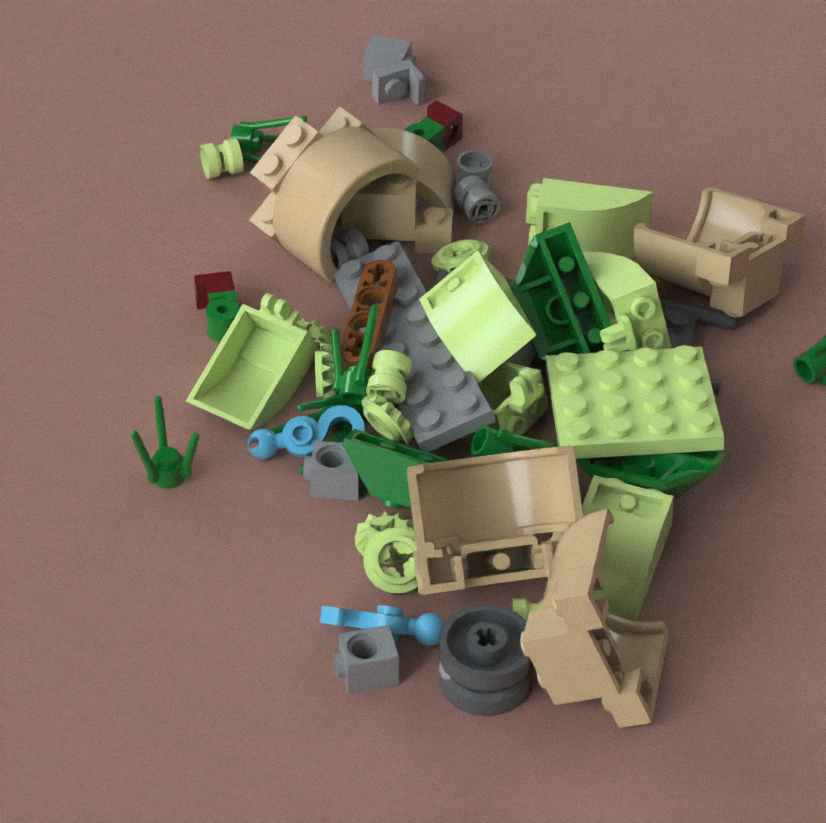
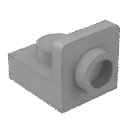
(397, 82)

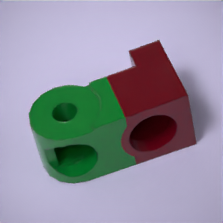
(437, 125)
(218, 296)

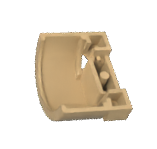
(315, 178)
(389, 203)
(729, 253)
(488, 516)
(581, 646)

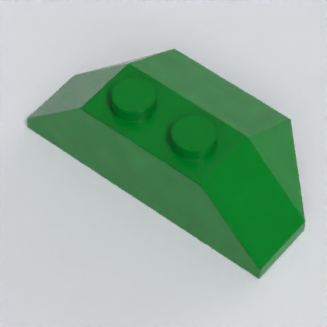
(560, 295)
(384, 465)
(666, 472)

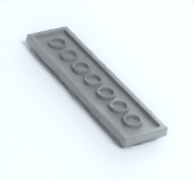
(440, 395)

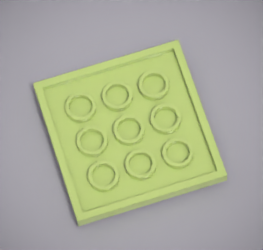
(634, 402)

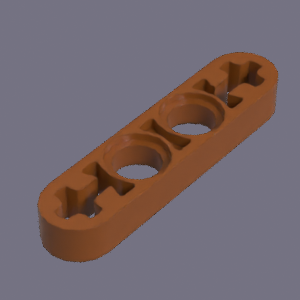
(367, 292)

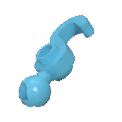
(302, 432)
(425, 628)

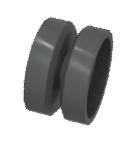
(484, 660)

